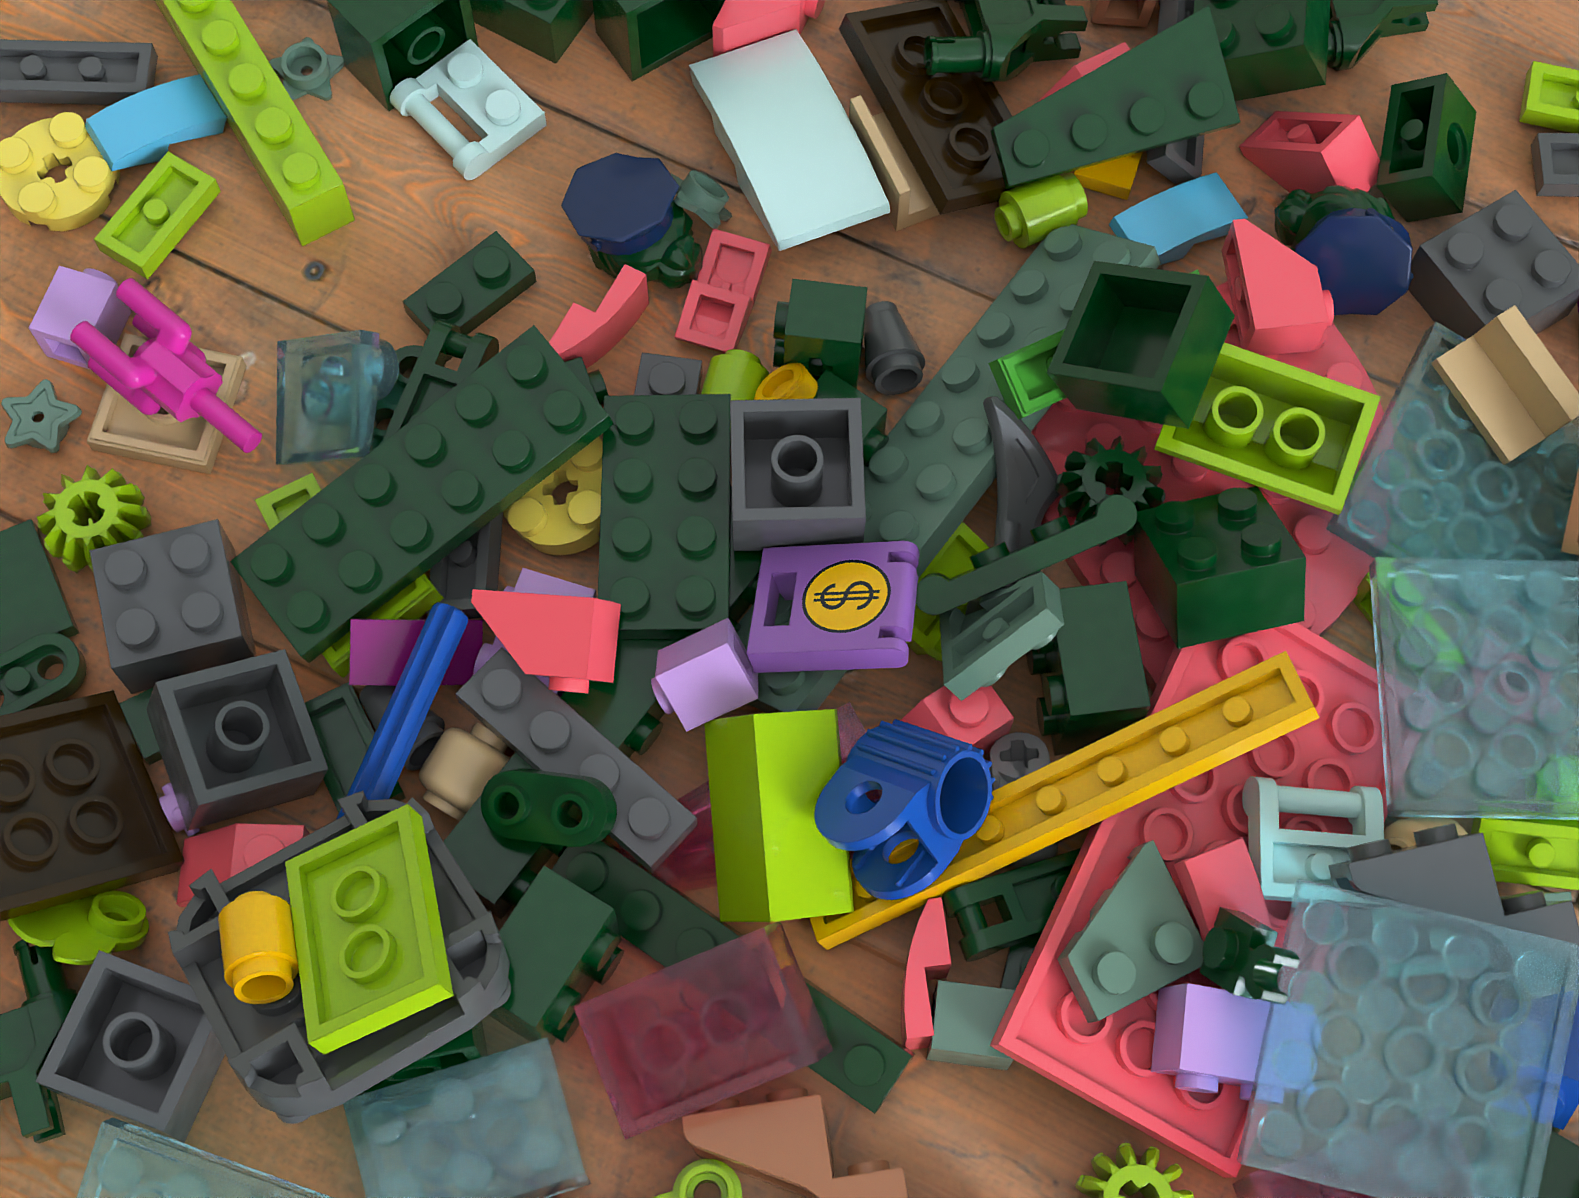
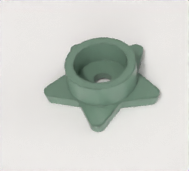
(307, 56)
(704, 197)
(43, 434)

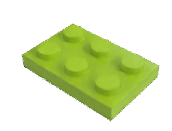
(367, 930)

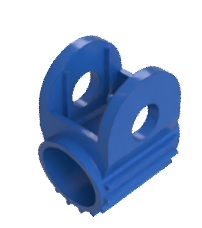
(930, 793)

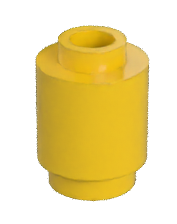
(258, 947)

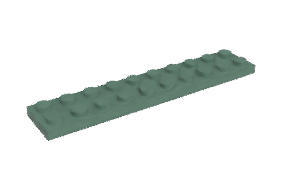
(943, 445)

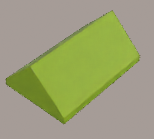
(763, 804)

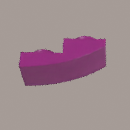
(384, 645)

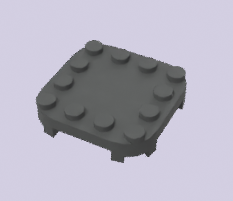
(270, 1040)

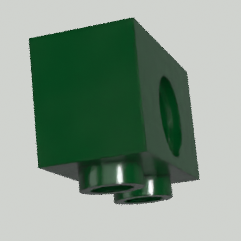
(1426, 148)

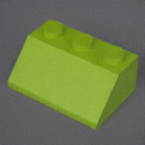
(1276, 428)

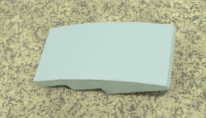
(789, 140)

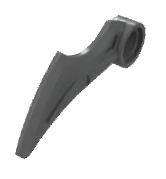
(1023, 481)

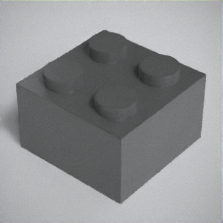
(1493, 263)
(797, 472)
(171, 604)
(236, 739)
(135, 1048)

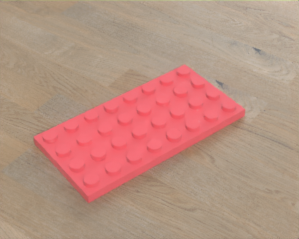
(1112, 1057)

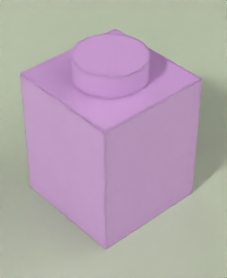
(74, 299)
(704, 675)

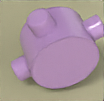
(172, 810)

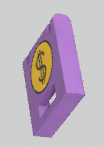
(839, 607)

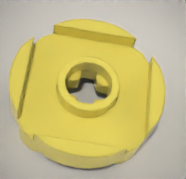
(41, 200)
(566, 526)

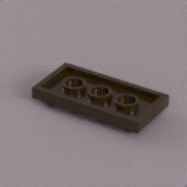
(937, 117)

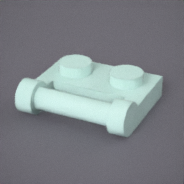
(481, 98)
(1289, 854)

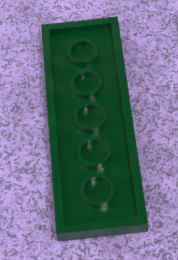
(421, 493)

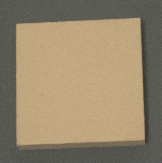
(160, 437)

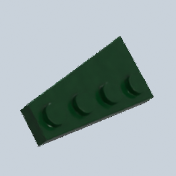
(1135, 103)

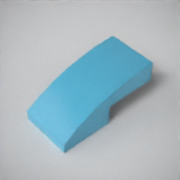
(146, 123)
(1180, 217)

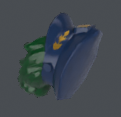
(630, 218)
(1352, 242)

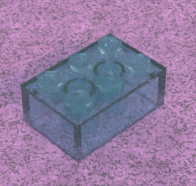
(471, 1131)

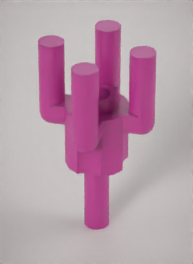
(164, 369)

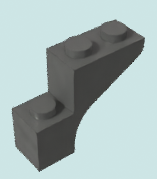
(1451, 877)

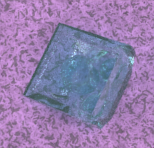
(331, 395)

